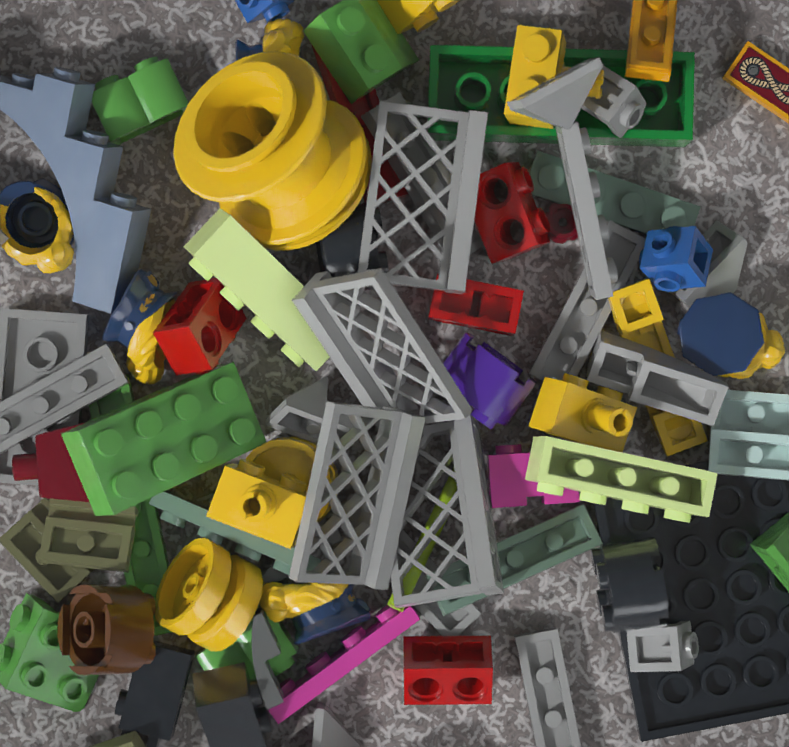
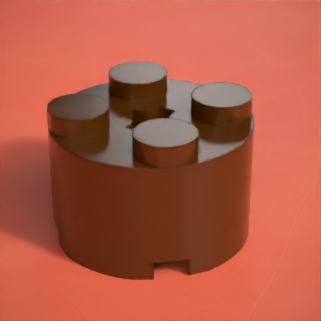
(107, 629)

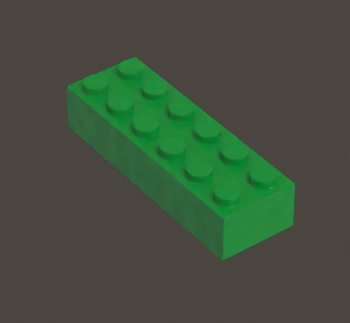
(479, 80)

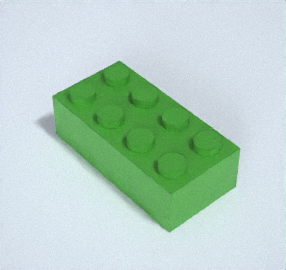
(163, 439)

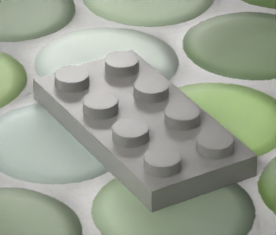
(31, 349)

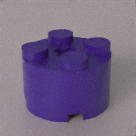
(487, 381)

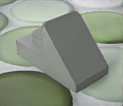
(303, 413)

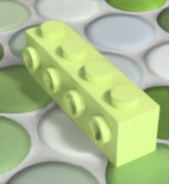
(258, 282)
(620, 476)

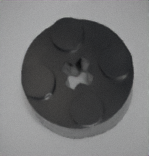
(341, 249)
(630, 585)

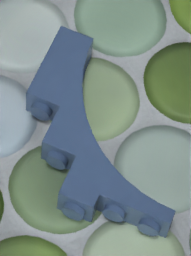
(105, 223)

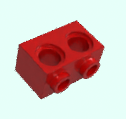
(495, 217)
(479, 307)
(198, 328)
(447, 670)

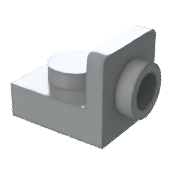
(619, 105)
(662, 648)

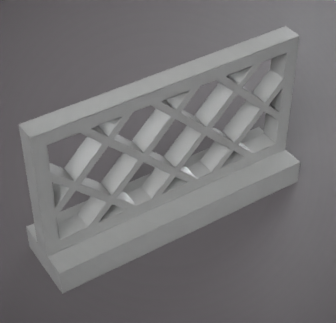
(461, 199)
(364, 361)
(381, 499)
(475, 516)

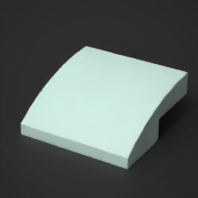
(751, 436)

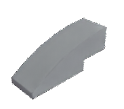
(655, 379)

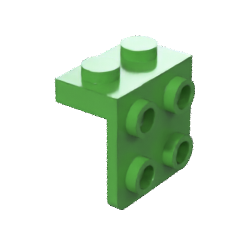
(34, 663)

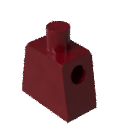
(51, 467)

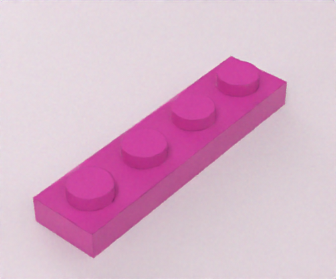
(356, 648)

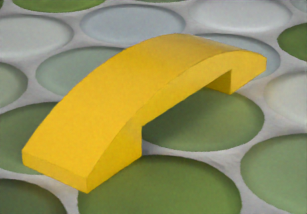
(640, 320)

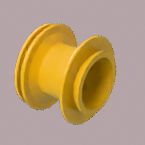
(273, 150)

